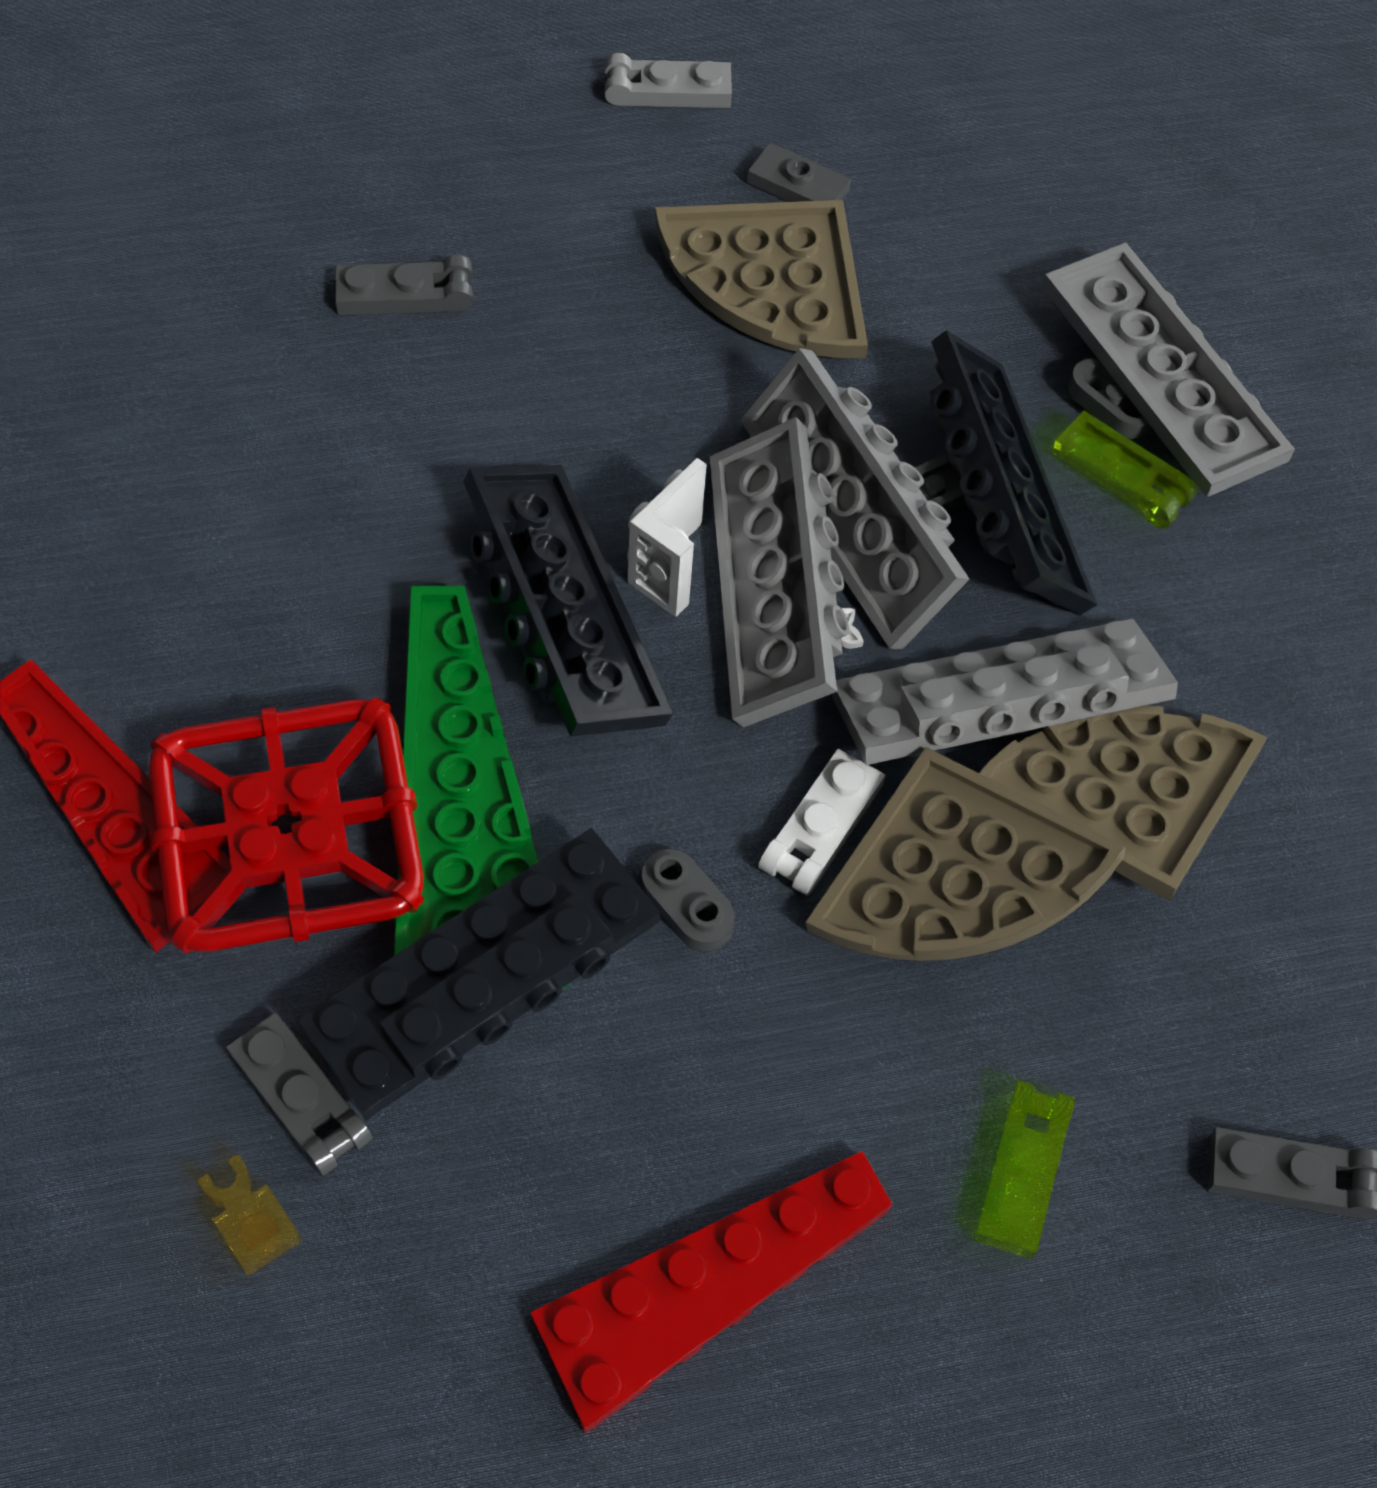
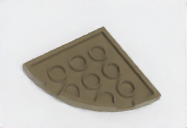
(771, 271)
(1138, 780)
(960, 869)

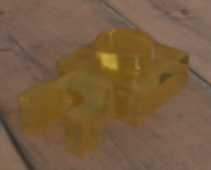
(253, 1222)

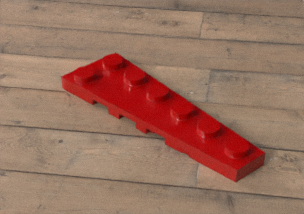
(102, 799)
(663, 1308)

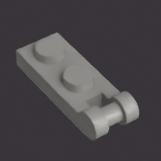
(667, 83)

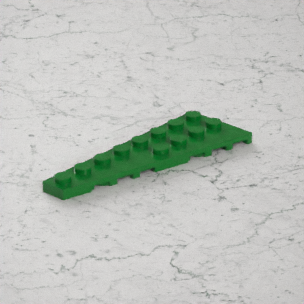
(459, 765)

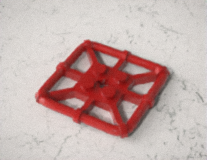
(259, 850)

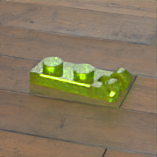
(1125, 469)
(1024, 1171)

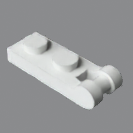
(823, 821)

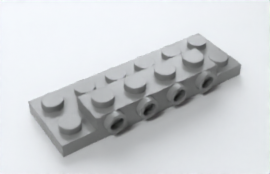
(1168, 369)
(888, 532)
(776, 573)
(1002, 690)

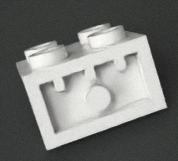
(659, 541)

